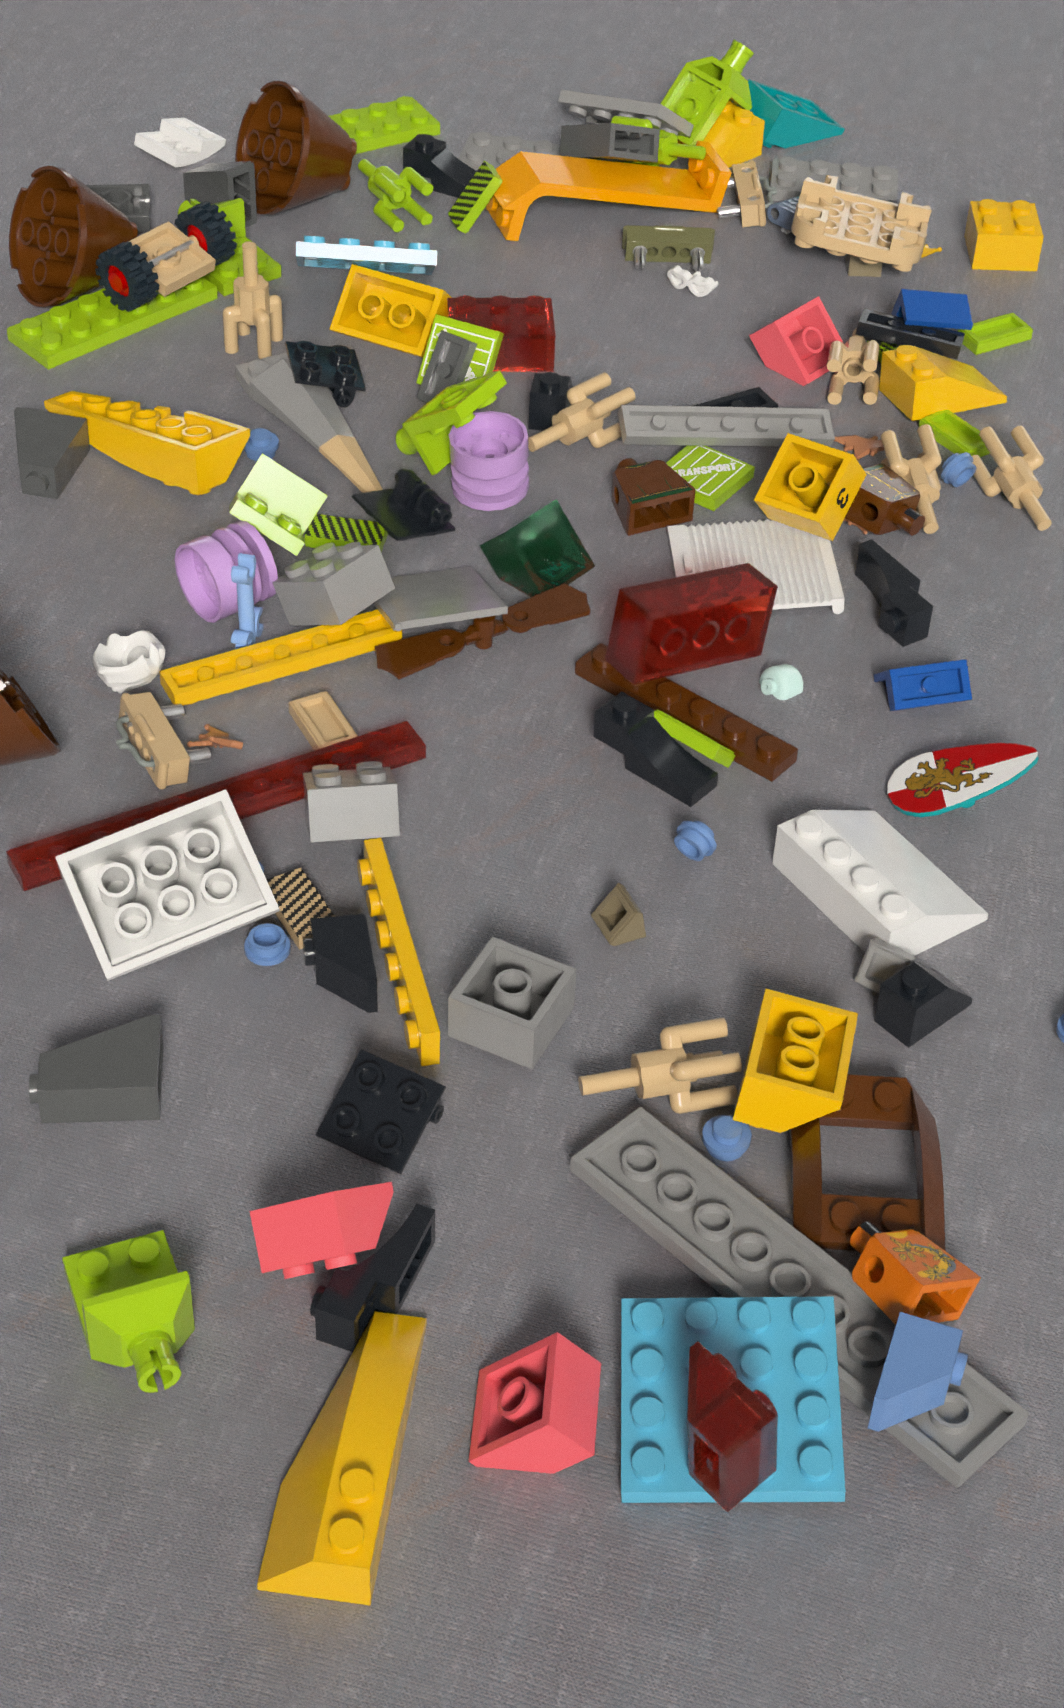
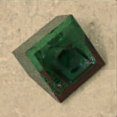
(538, 552)

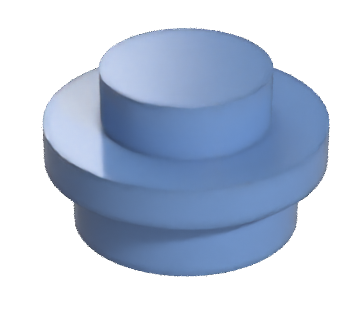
(261, 442)
(958, 469)
(695, 840)
(267, 945)
(726, 1138)

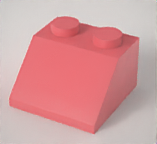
(798, 342)
(320, 1229)
(537, 1408)

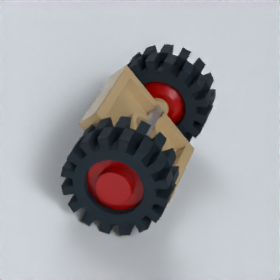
(166, 257)

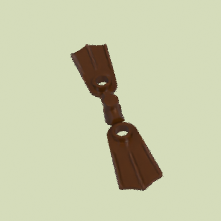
(425, 650)

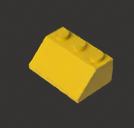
(736, 135)
(388, 310)
(795, 1062)

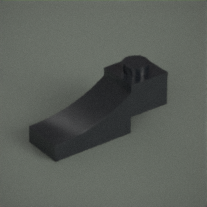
(436, 162)
(903, 610)
(651, 751)
(375, 1284)

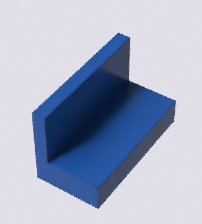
(933, 309)
(926, 685)

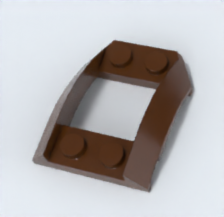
(833, 1218)

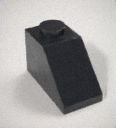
(547, 398)
(343, 959)
(917, 1003)

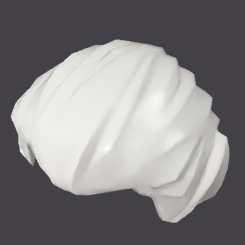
(129, 660)

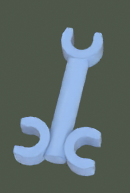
(247, 613)

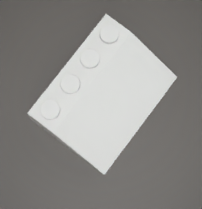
(872, 880)
(166, 884)

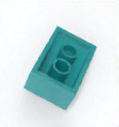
(789, 117)

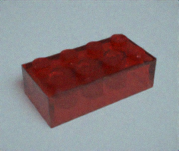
(690, 622)

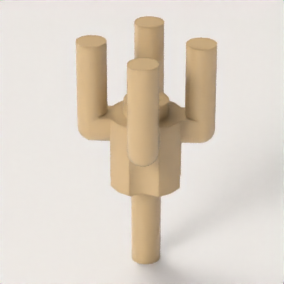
(252, 307)
(853, 363)
(584, 416)
(918, 471)
(1013, 474)
(672, 1070)

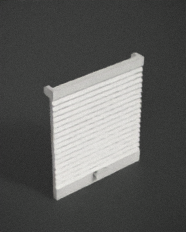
(789, 557)

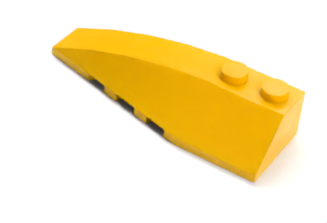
(175, 449)
(343, 1480)

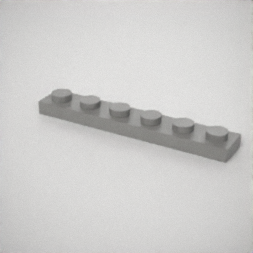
(722, 425)

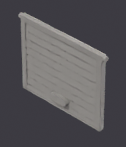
(439, 599)

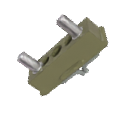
(668, 244)

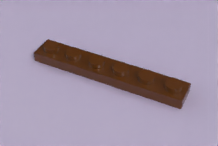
(751, 745)

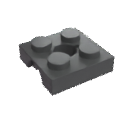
(129, 199)

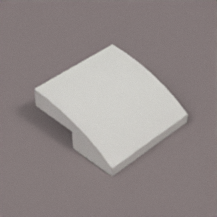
(180, 142)

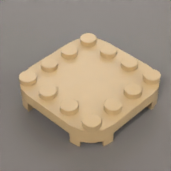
(860, 224)

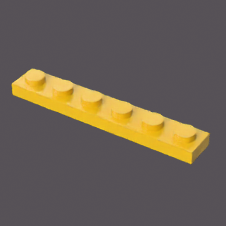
(276, 658)
(401, 960)

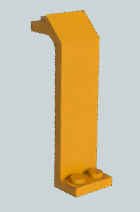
(538, 175)

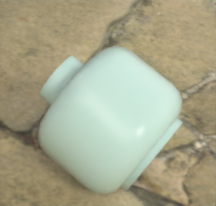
(781, 681)

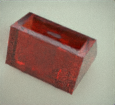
(728, 1430)

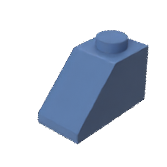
(917, 1370)

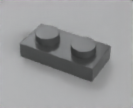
(447, 365)

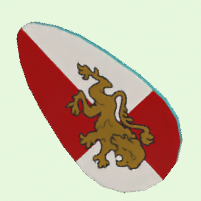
(957, 776)

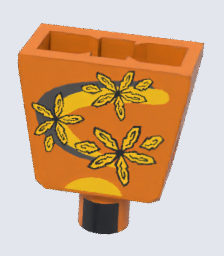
(910, 1274)

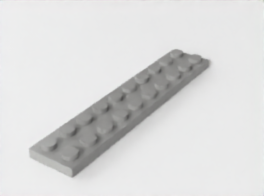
(755, 1253)

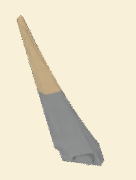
(310, 413)

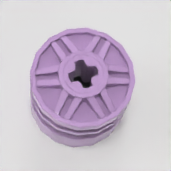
(489, 461)
(206, 566)

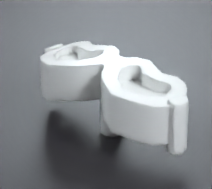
(696, 283)

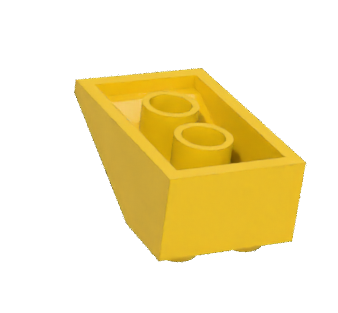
(929, 383)

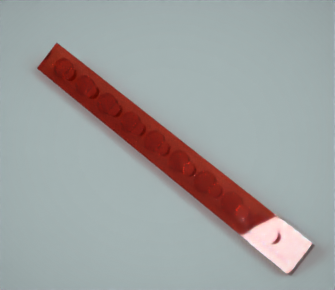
(249, 792)

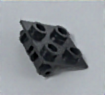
(327, 367)
(408, 508)
(381, 1111)

